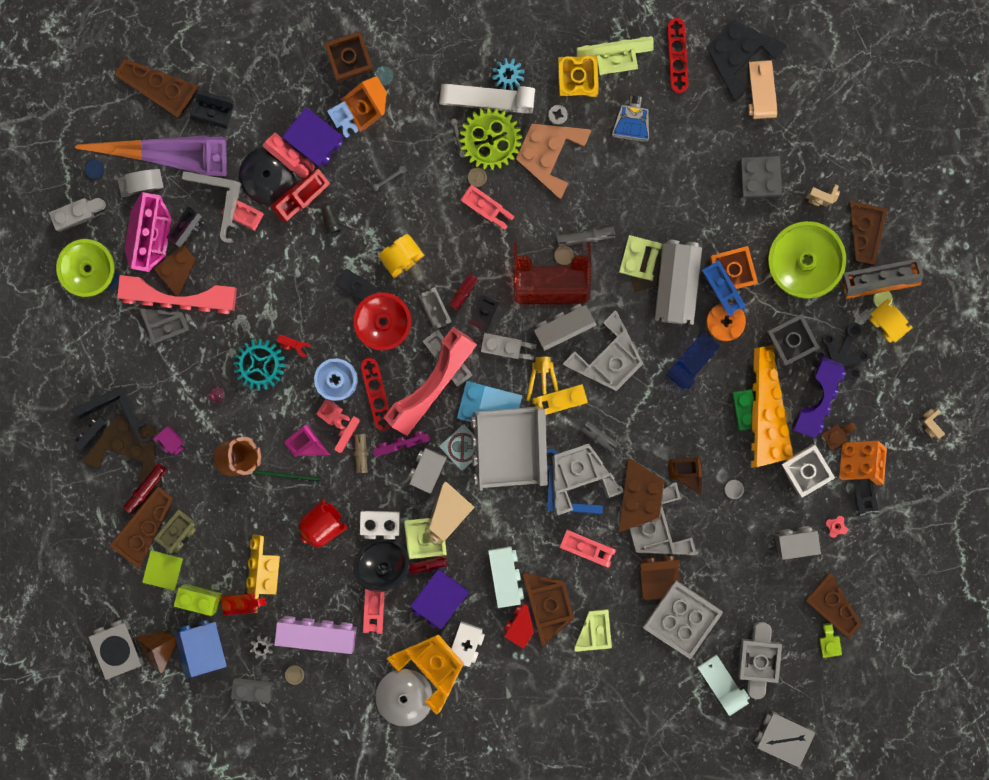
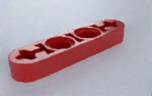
(680, 55)
(372, 395)

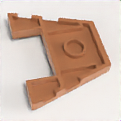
(542, 150)

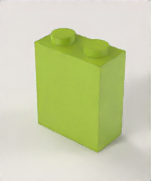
(197, 599)

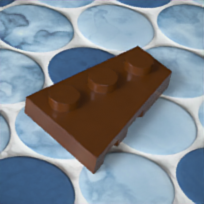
(833, 605)

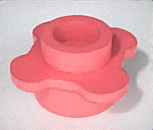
(831, 526)

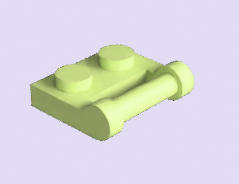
(634, 255)

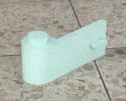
(723, 685)

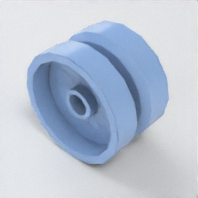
(324, 379)

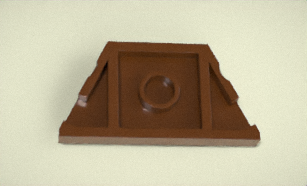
(641, 497)
(549, 604)

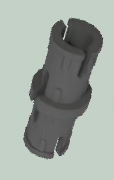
(599, 437)

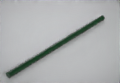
(286, 475)

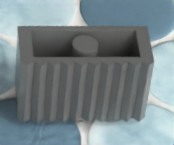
(252, 690)

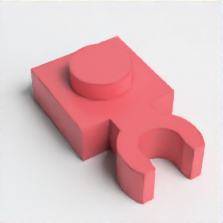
(331, 414)

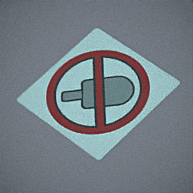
(459, 447)

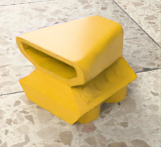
(578, 76)

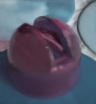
(216, 395)

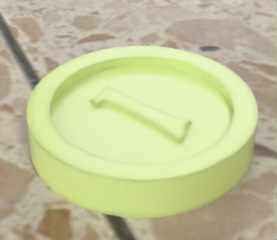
(879, 298)

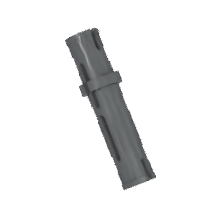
(586, 236)

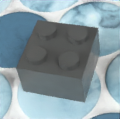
(760, 177)
(792, 340)

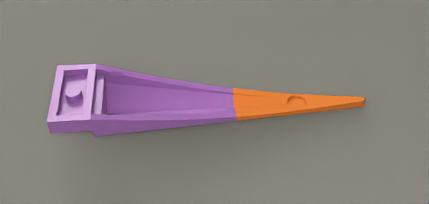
(194, 153)

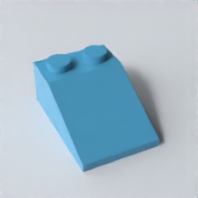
(481, 398)

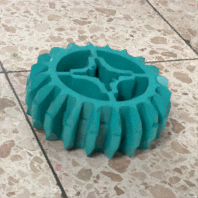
(250, 350)

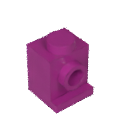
(170, 441)

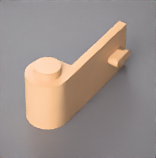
(763, 90)

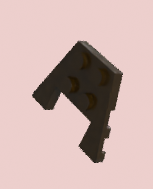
(123, 441)

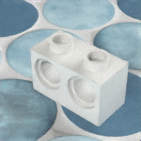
(379, 518)

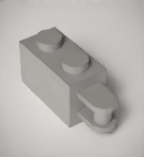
(76, 213)

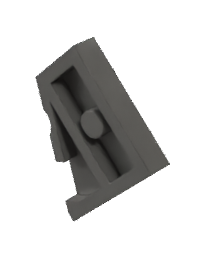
(164, 324)

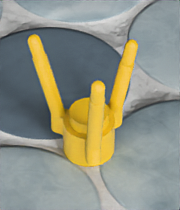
(542, 365)

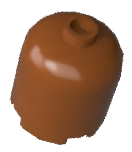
(237, 457)

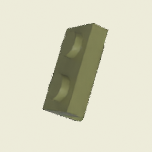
(176, 531)

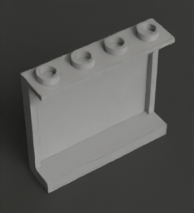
(509, 447)

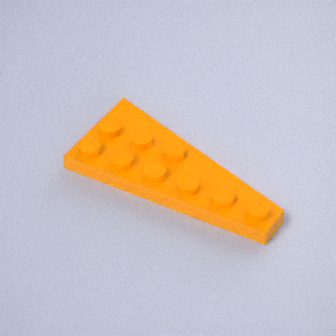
(768, 414)

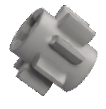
(263, 642)

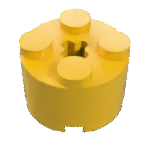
(401, 255)
(890, 320)

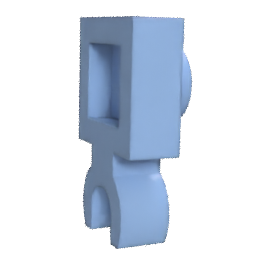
(341, 116)

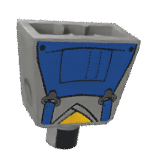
(632, 122)

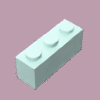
(505, 576)

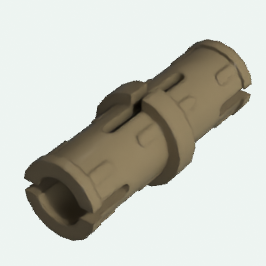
(361, 453)

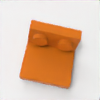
(863, 461)

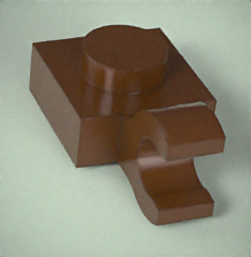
(836, 436)

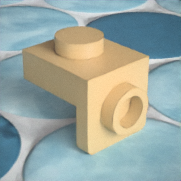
(932, 428)

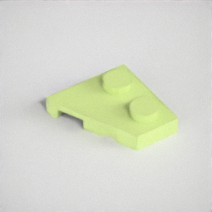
(595, 632)

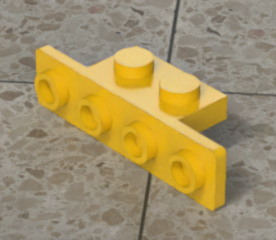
(262, 569)

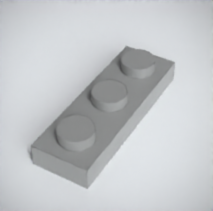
(433, 343)

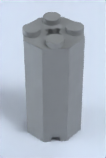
(678, 282)

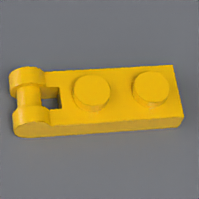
(562, 399)

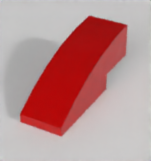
(299, 195)

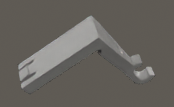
(231, 197)

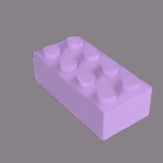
(315, 636)

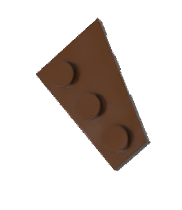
(867, 230)

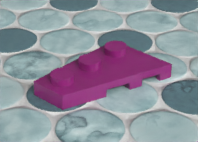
(401, 443)

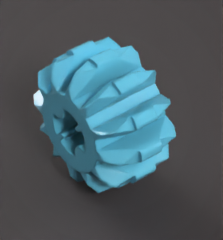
(502, 71)

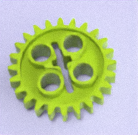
(496, 154)

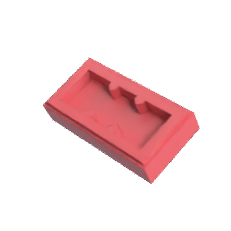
(246, 215)
(346, 434)

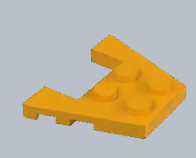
(436, 662)

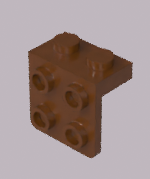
(658, 576)

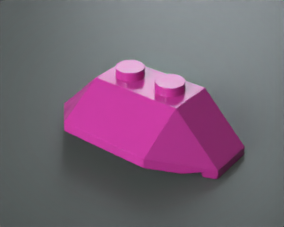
(147, 232)

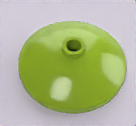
(72, 266)

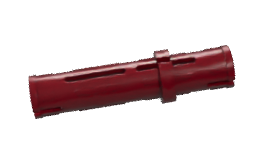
(139, 495)

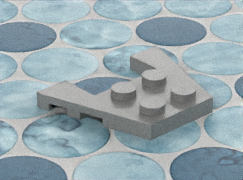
(615, 363)
(577, 469)
(655, 535)

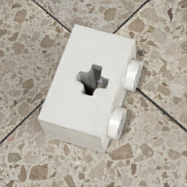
(464, 633)

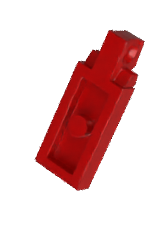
(241, 604)

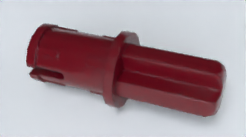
(463, 292)
(428, 564)

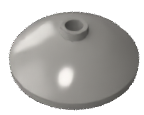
(408, 684)

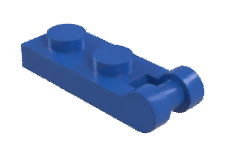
(723, 287)

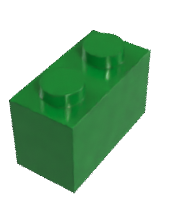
(743, 408)

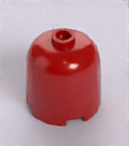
(320, 525)

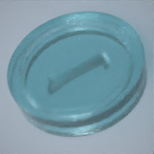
(385, 75)

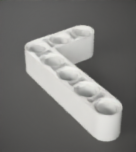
(478, 97)

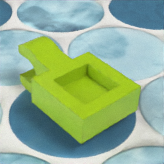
(830, 644)

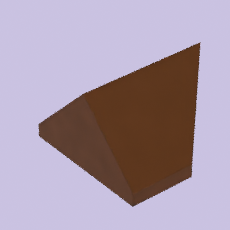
(687, 472)
(157, 648)

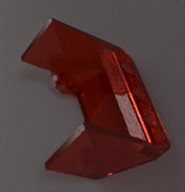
(552, 283)

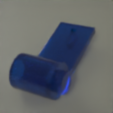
(691, 362)

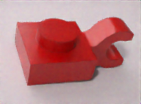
(288, 343)

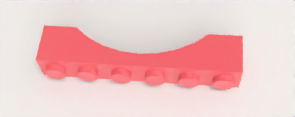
(137, 289)
(453, 353)

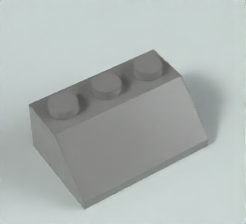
(564, 326)

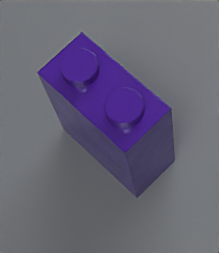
(313, 137)
(439, 599)

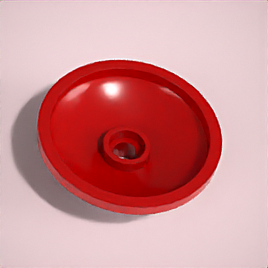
(368, 318)

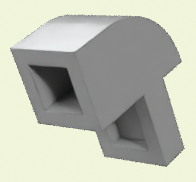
(140, 182)

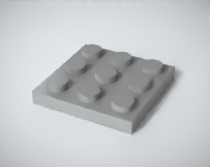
(682, 619)

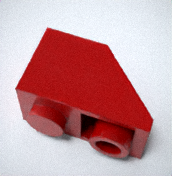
(521, 628)

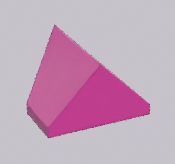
(305, 443)

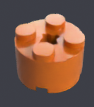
(717, 329)

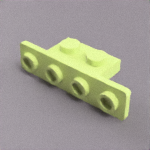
(617, 55)

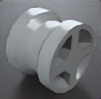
(559, 115)

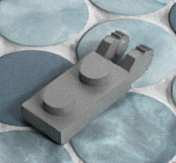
(505, 346)

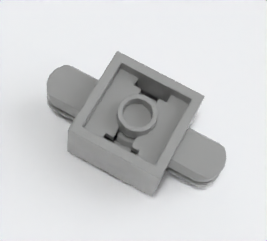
(759, 660)

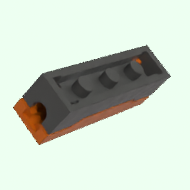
(882, 278)

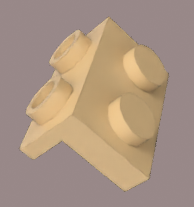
(818, 197)

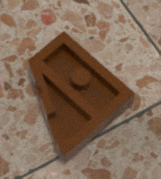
(176, 269)

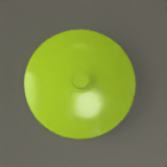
(807, 260)

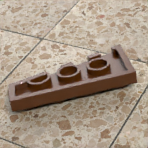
(165, 90)
(141, 529)

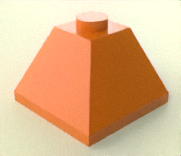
(366, 102)

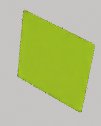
(162, 570)

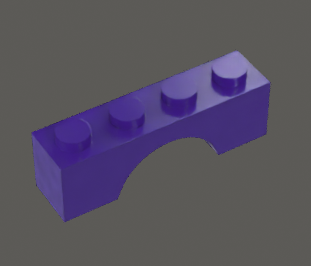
(810, 419)

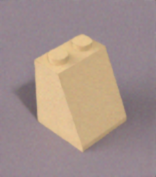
(447, 513)

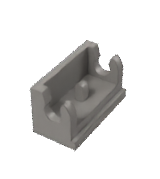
(435, 308)

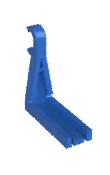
(577, 508)

